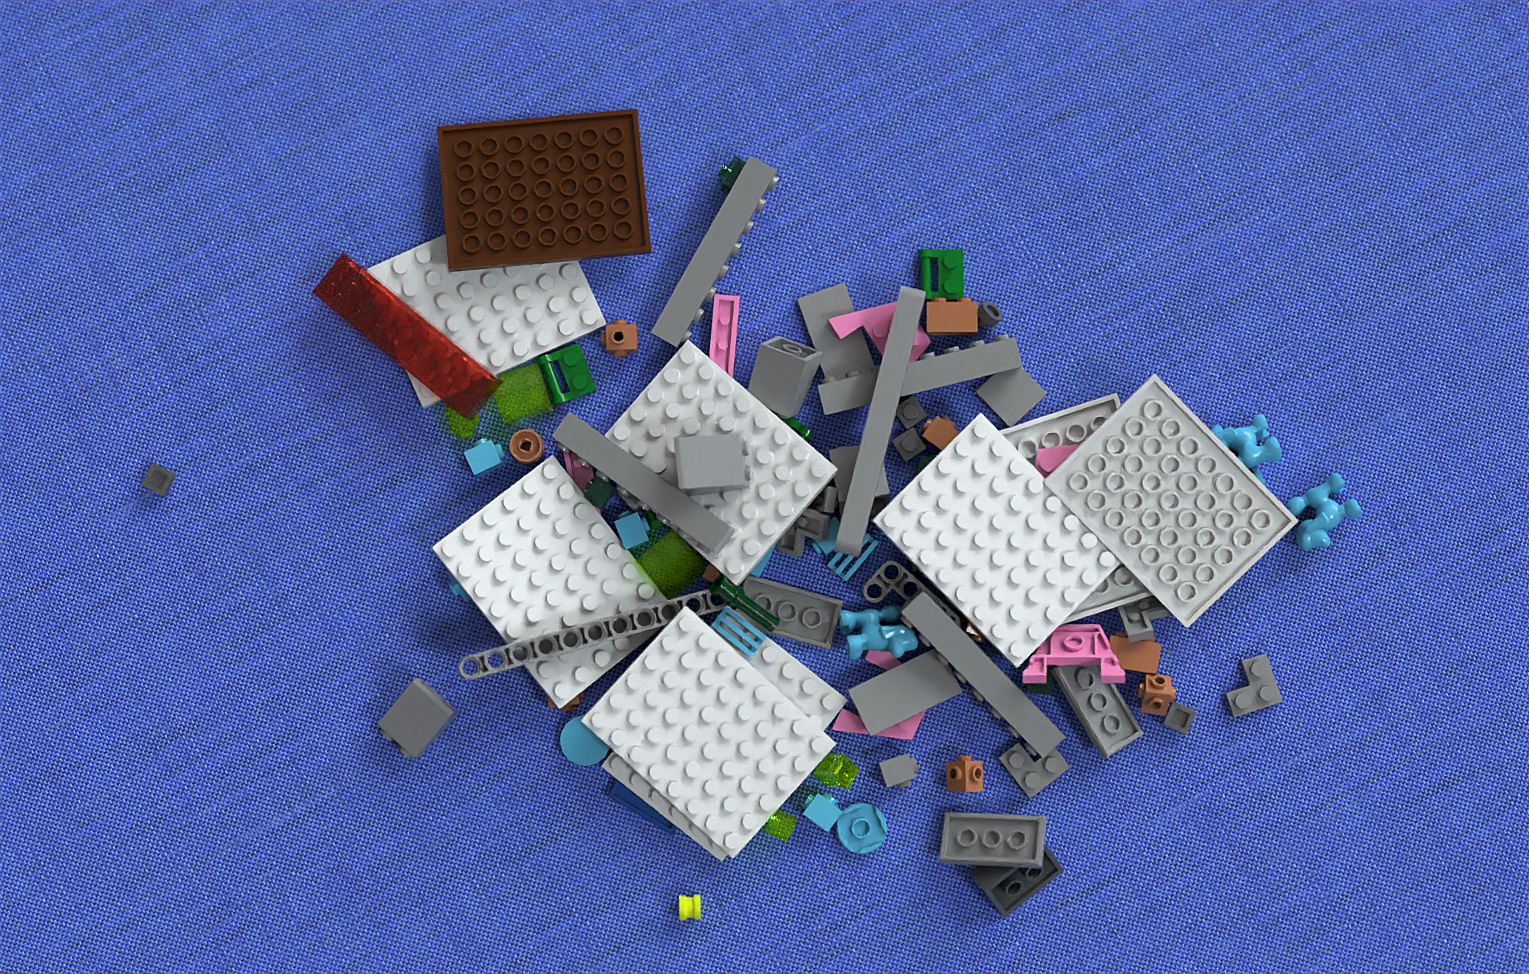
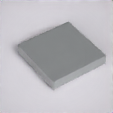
(1011, 394)

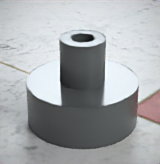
(988, 314)

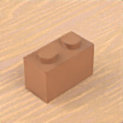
(951, 318)
(1135, 656)

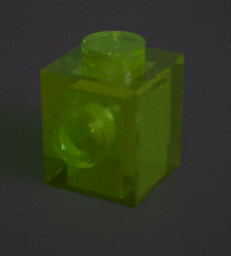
(459, 425)

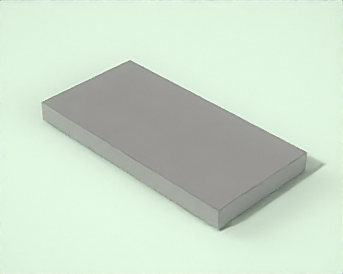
(839, 355)
(802, 613)
(904, 692)
(1098, 707)
(993, 839)

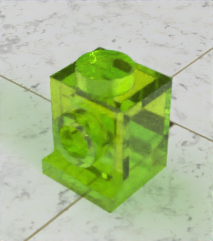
(836, 771)
(781, 825)

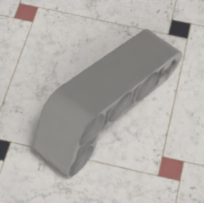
(897, 584)

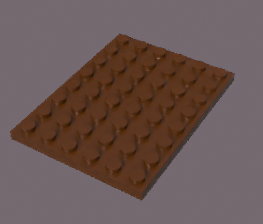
(543, 190)

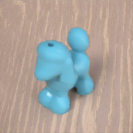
(1244, 442)
(1328, 513)
(873, 636)

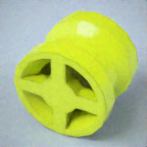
(690, 907)

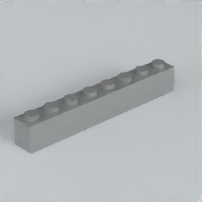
(715, 251)
(924, 374)
(643, 483)
(981, 673)

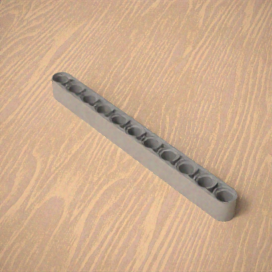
(880, 421)
(581, 636)

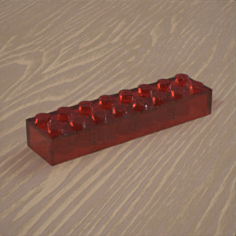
(407, 336)

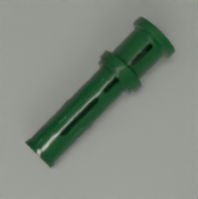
(736, 597)

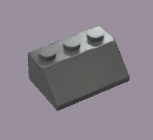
(1014, 885)

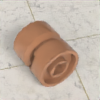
(527, 447)

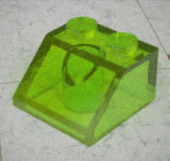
(522, 395)
(671, 565)

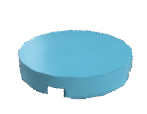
(582, 744)
(861, 828)

